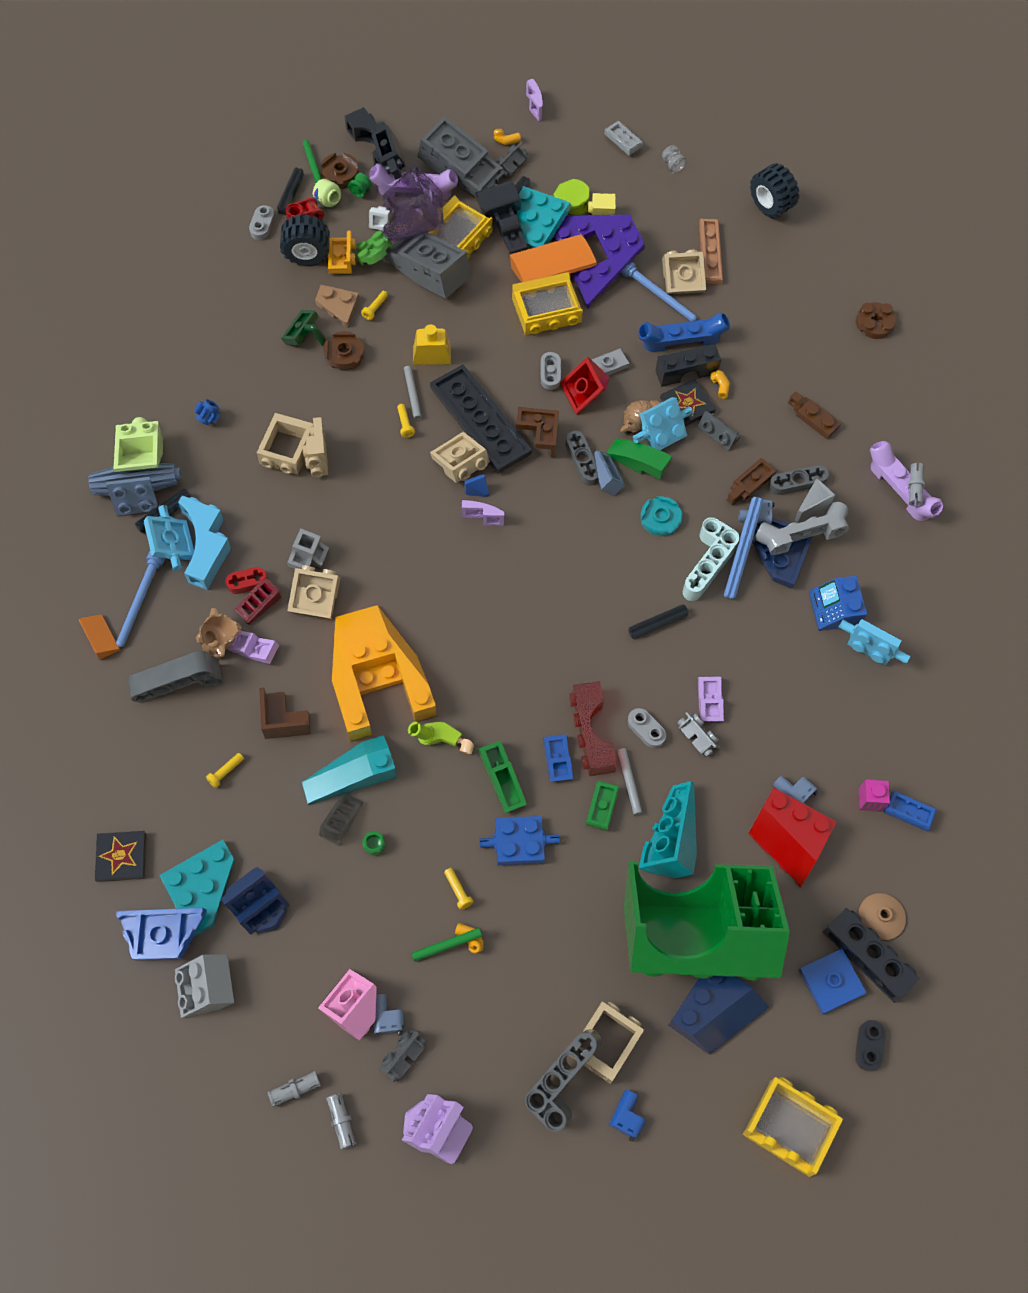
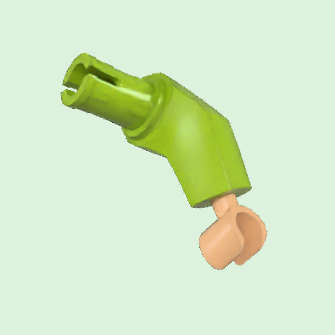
(440, 732)

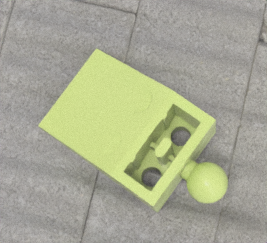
(138, 445)

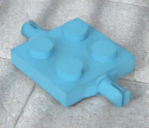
(663, 424)
(169, 538)
(874, 642)

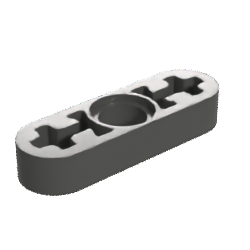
(581, 467)
(791, 485)

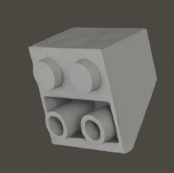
(204, 985)

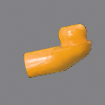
(506, 139)
(724, 383)
(476, 945)

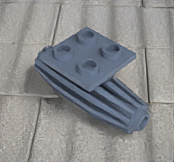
(134, 489)

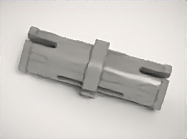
(916, 484)
(294, 1089)
(341, 1121)

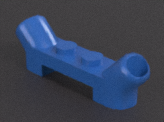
(708, 331)

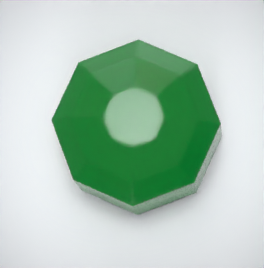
(373, 843)

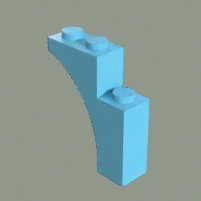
(210, 545)

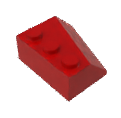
(791, 833)

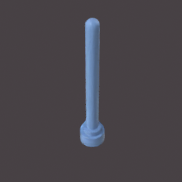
(631, 271)
(153, 564)

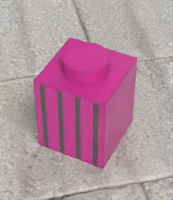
(874, 795)

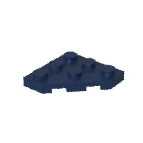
(784, 566)

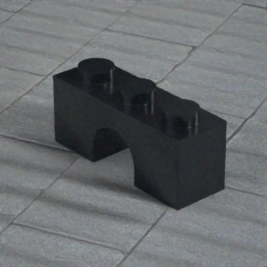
(673, 366)

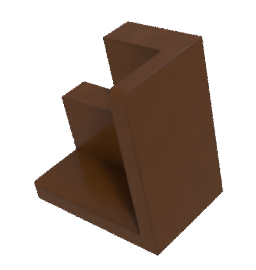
(543, 422)
(278, 722)

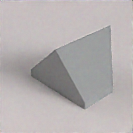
(816, 502)

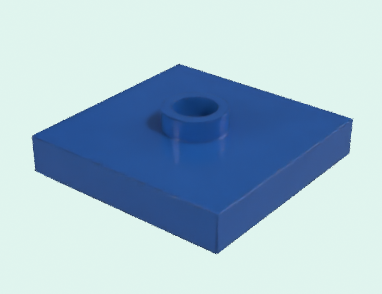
(832, 981)

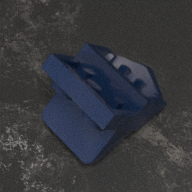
(256, 902)

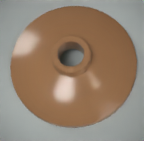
(871, 916)

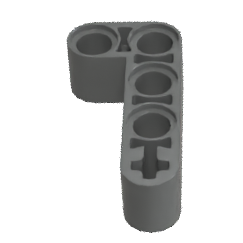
(175, 674)
(566, 1074)

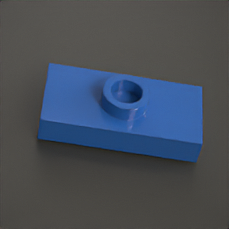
(910, 811)

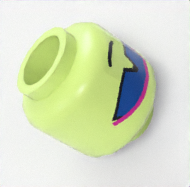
(327, 193)

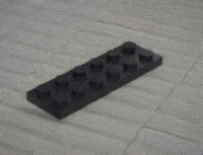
(480, 418)

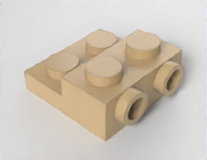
(684, 272)
(315, 450)
(460, 457)
(314, 592)

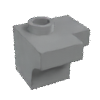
(307, 551)

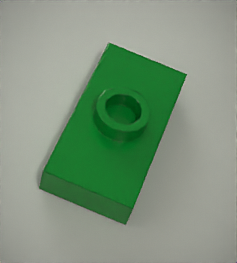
(602, 805)

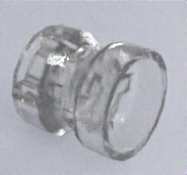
(674, 159)

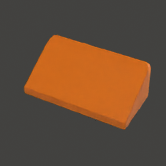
(99, 635)

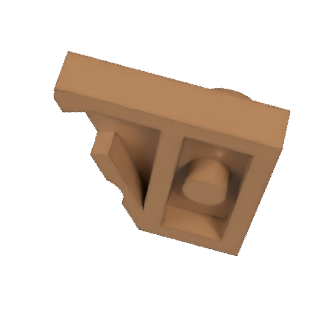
(337, 302)

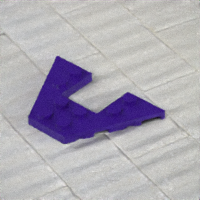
(618, 240)

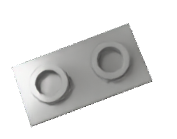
(705, 740)

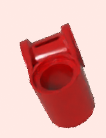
(305, 208)

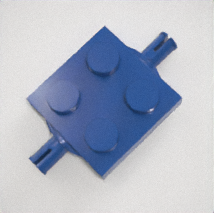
(519, 840)

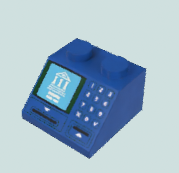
(838, 601)

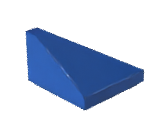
(476, 486)

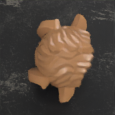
(632, 419)
(217, 633)

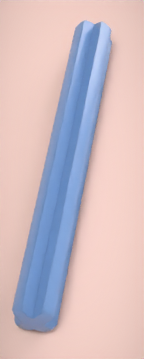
(743, 548)

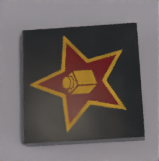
(691, 395)
(120, 856)

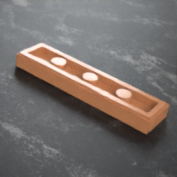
(711, 250)

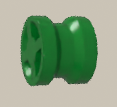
(360, 185)

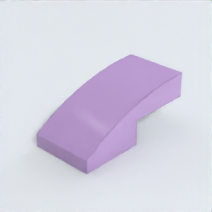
(534, 94)
(491, 515)
(254, 648)
(710, 699)

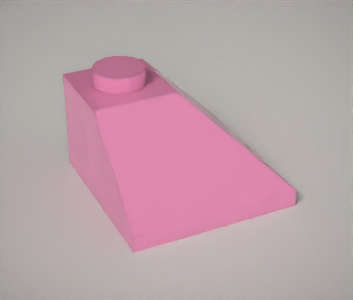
(352, 1004)

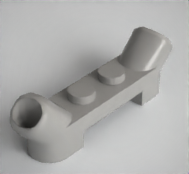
(780, 540)

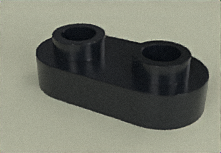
(870, 1044)

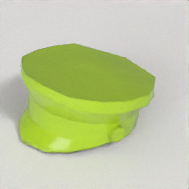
(576, 193)

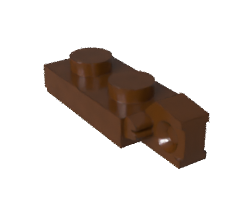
(814, 415)
(751, 481)

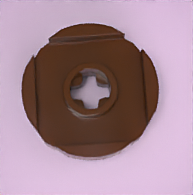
(345, 162)
(880, 311)
(348, 359)

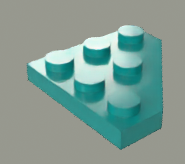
(540, 216)
(201, 882)

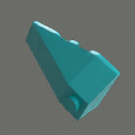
(357, 768)
(673, 844)

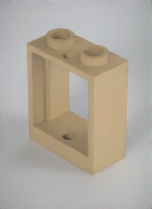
(289, 426)
(630, 1023)

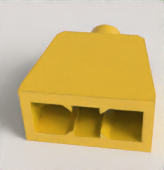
(431, 347)

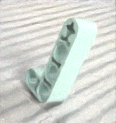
(708, 563)

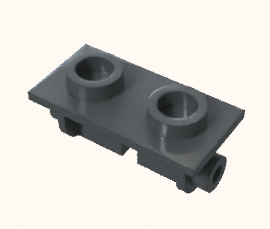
(515, 155)
(717, 430)
(395, 1062)

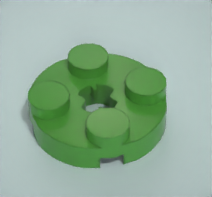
(373, 249)

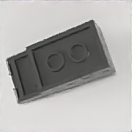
(453, 149)
(431, 263)

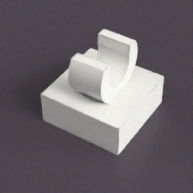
(378, 217)

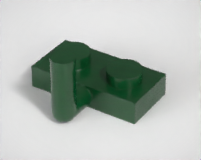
(301, 326)

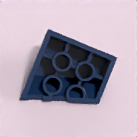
(716, 1011)

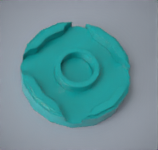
(661, 516)

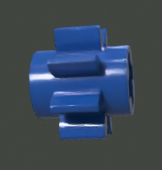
(207, 412)

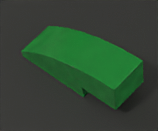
(640, 457)
(502, 776)

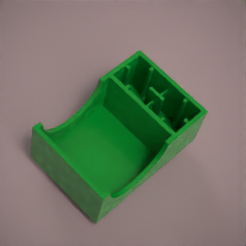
(718, 929)

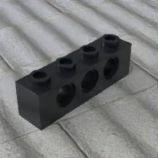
(874, 969)

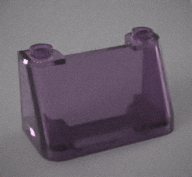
(415, 206)

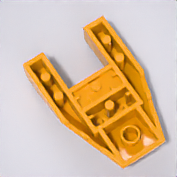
(371, 657)

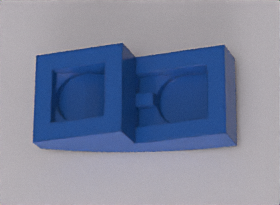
(558, 758)

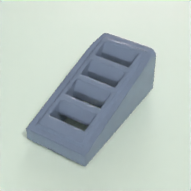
(608, 475)

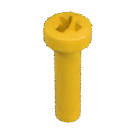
(368, 312)
(407, 431)
(214, 778)
(464, 901)

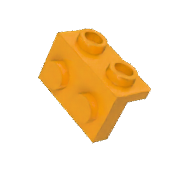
(340, 255)

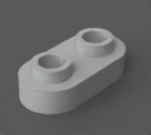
(262, 218)
(550, 372)
(644, 728)

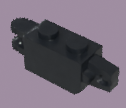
(388, 150)

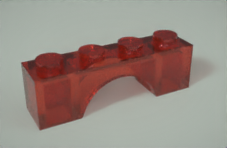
(598, 755)

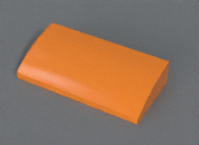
(553, 258)

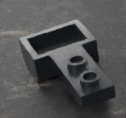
(500, 204)

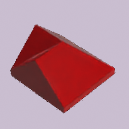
(584, 384)

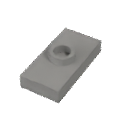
(623, 138)
(612, 362)

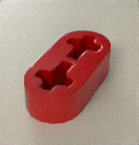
(245, 579)

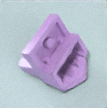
(437, 1128)

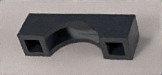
(361, 126)

